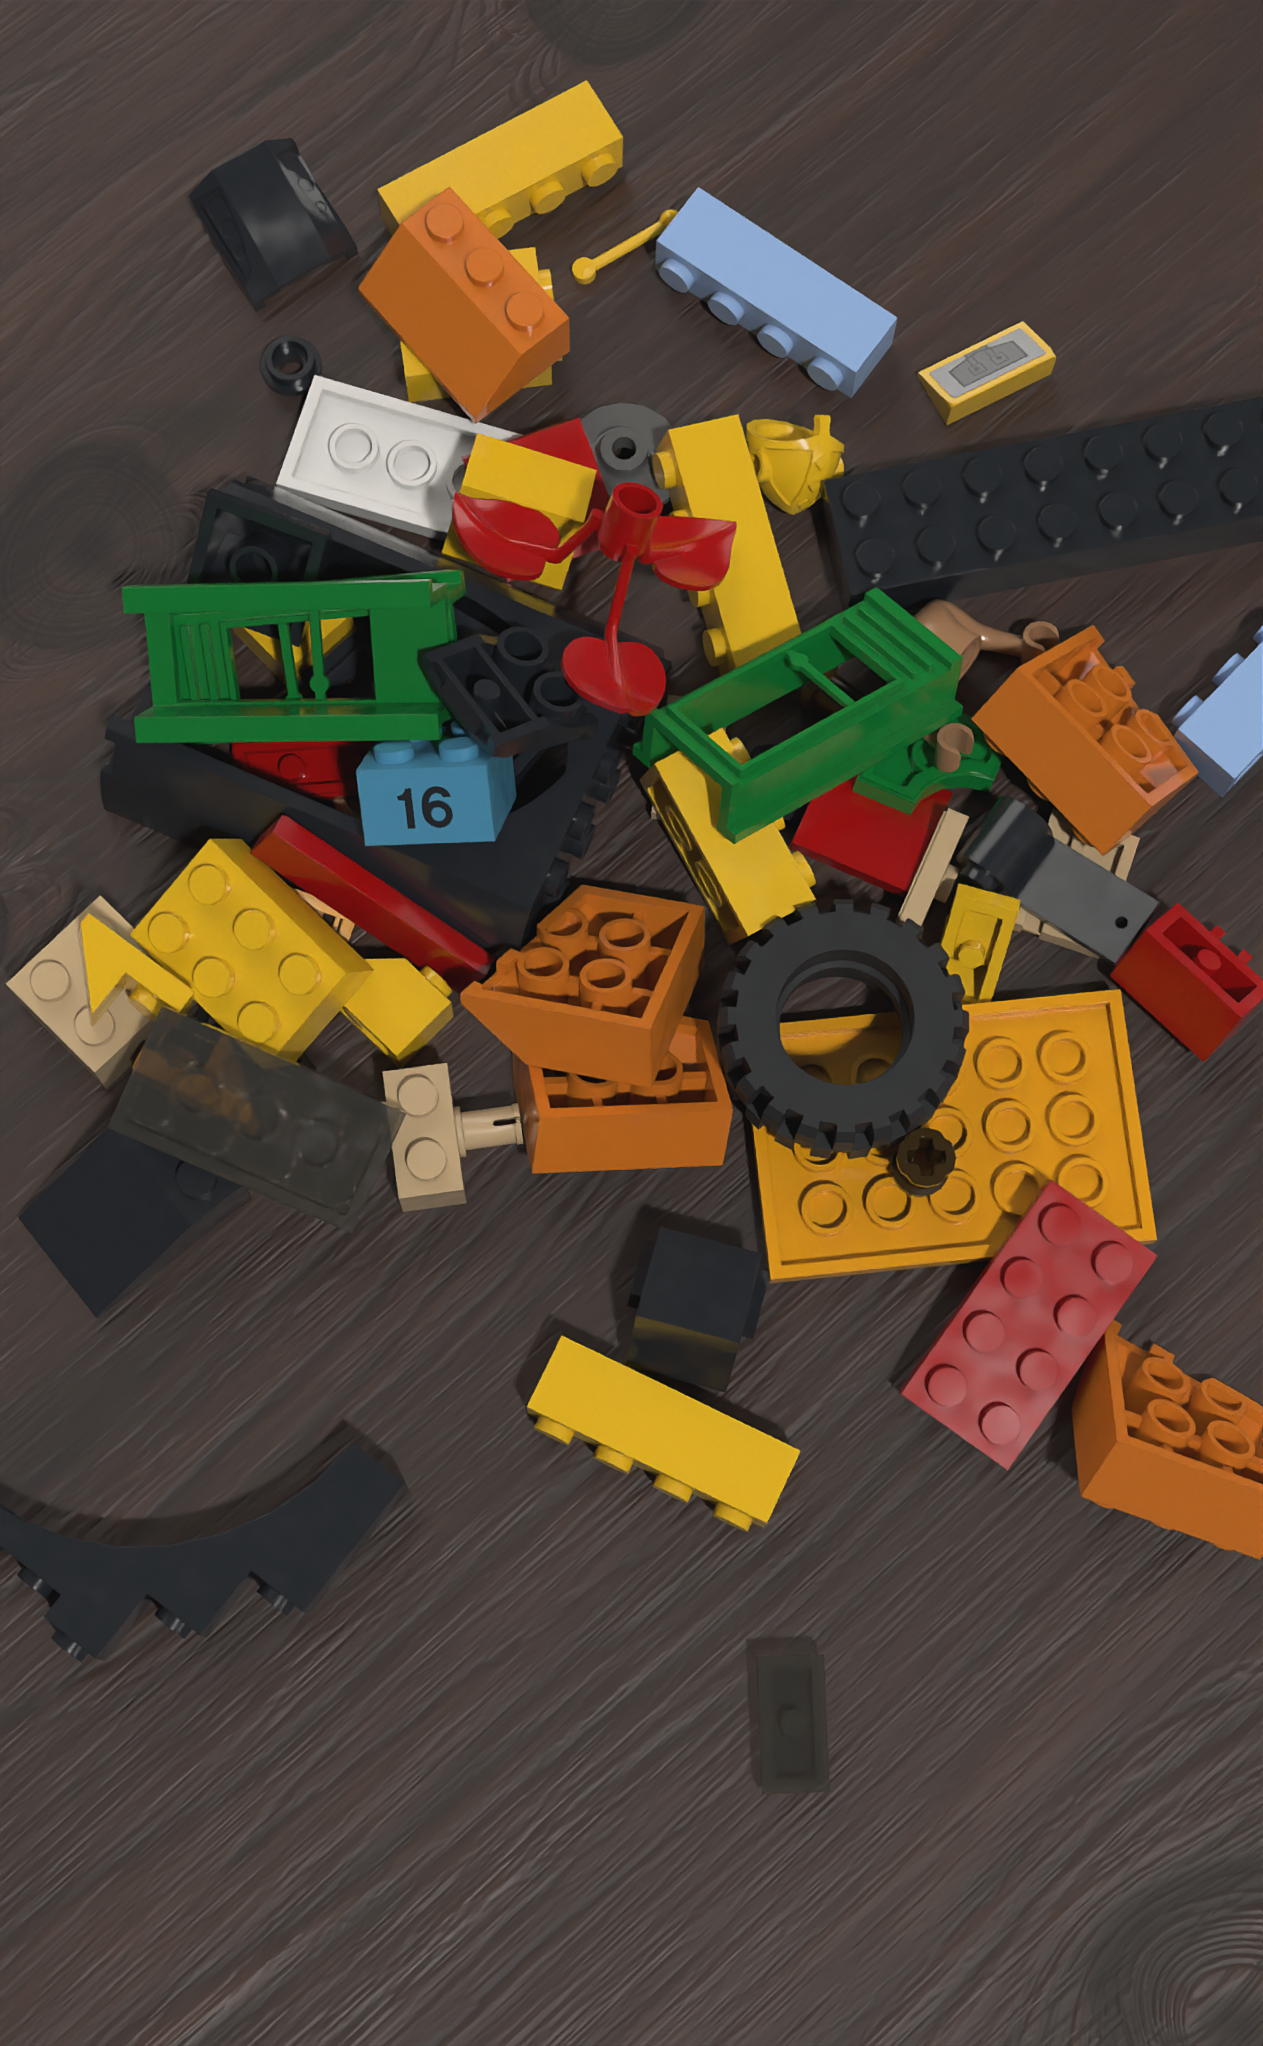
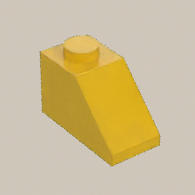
(399, 1008)

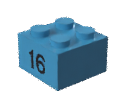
(434, 791)

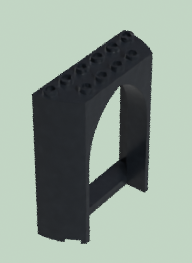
(478, 888)

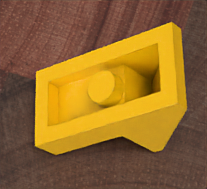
(978, 939)
(115, 964)

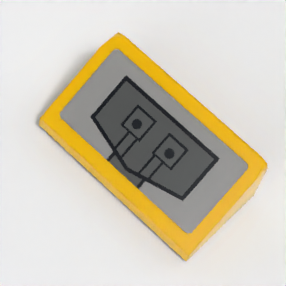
(987, 372)

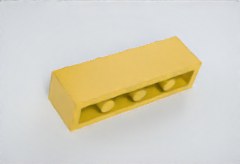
(518, 165)
(714, 478)
(662, 1433)

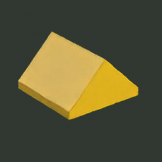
(532, 480)

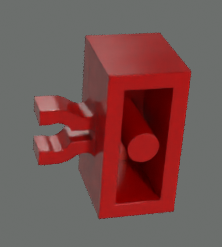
(1190, 981)

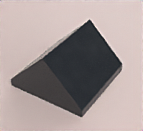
(259, 545)

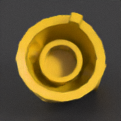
(793, 460)

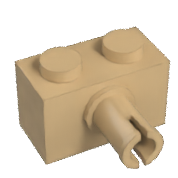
(438, 1134)

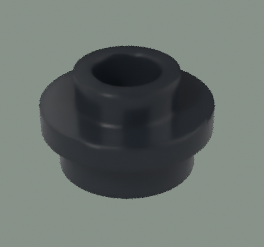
(285, 351)

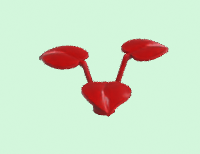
(681, 550)

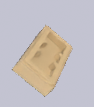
(935, 873)

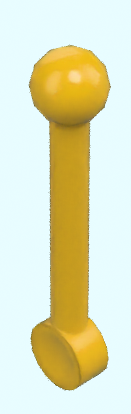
(585, 269)

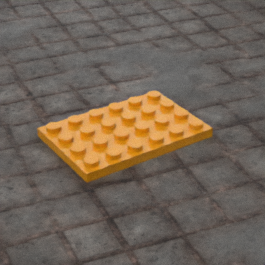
(1033, 1102)

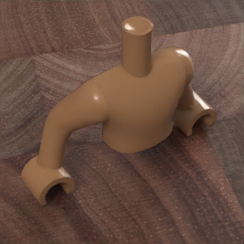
(968, 638)

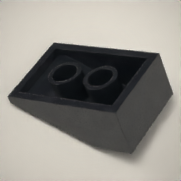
(125, 1216)

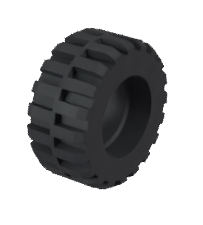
(857, 948)

